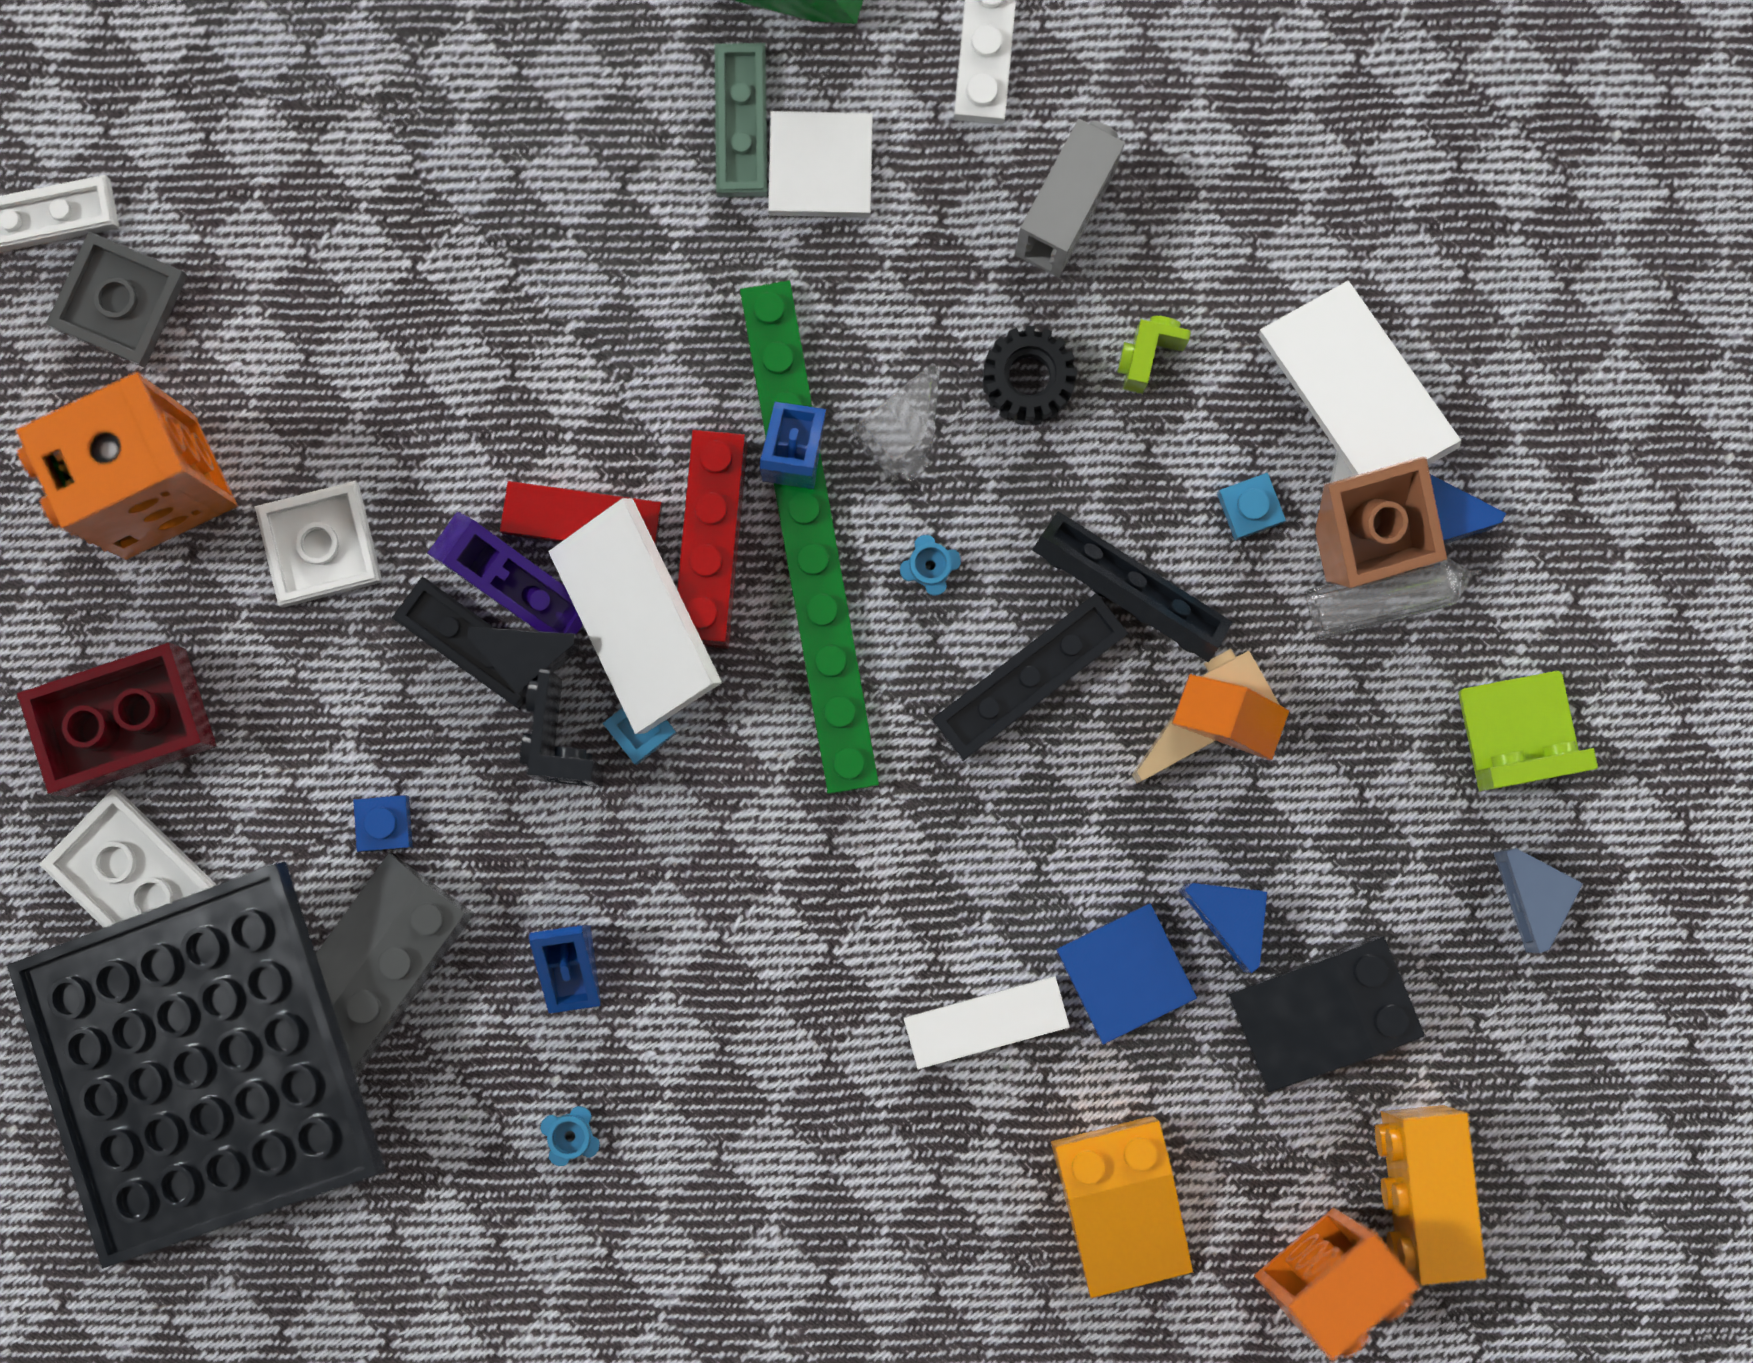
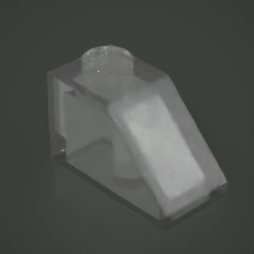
(902, 428)

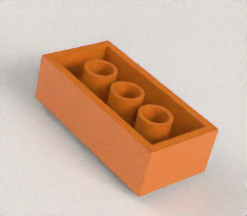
(1337, 1283)

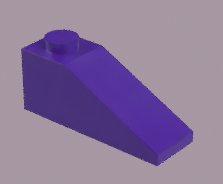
(505, 576)

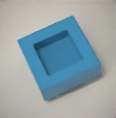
(1251, 506)
(637, 745)

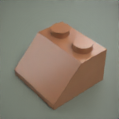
(1379, 524)

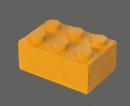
(1431, 1193)

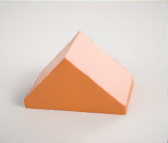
(1231, 715)

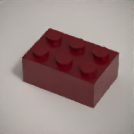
(116, 720)

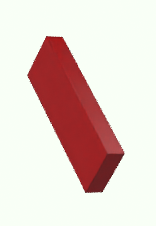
(559, 512)

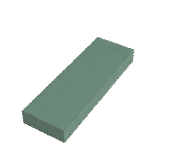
(741, 120)

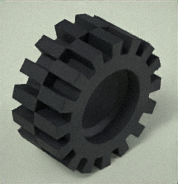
(1033, 345)

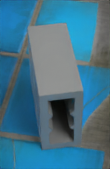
(1069, 196)

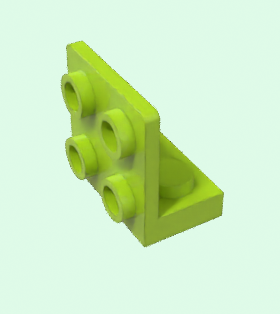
(1522, 731)

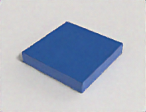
(1126, 973)

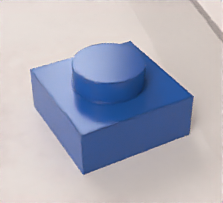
(382, 823)

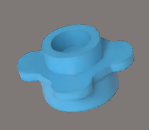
(928, 550)
(560, 1147)

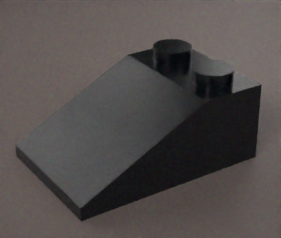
(1326, 1014)

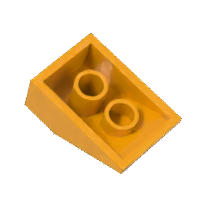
(1123, 1206)

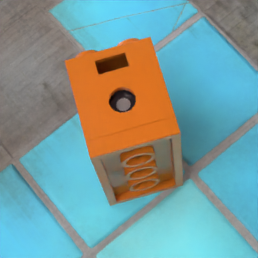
(124, 468)

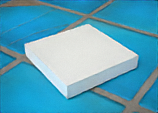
(820, 164)
(318, 544)

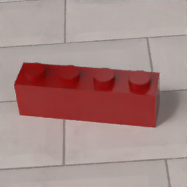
(712, 532)

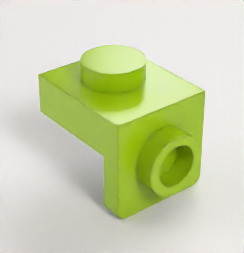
(1138, 357)

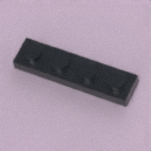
(1132, 586)
(1029, 676)

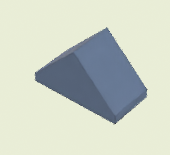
(1537, 896)

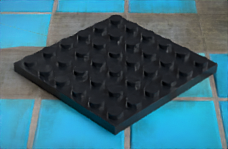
(195, 1066)

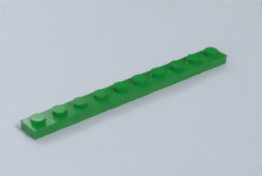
(812, 553)

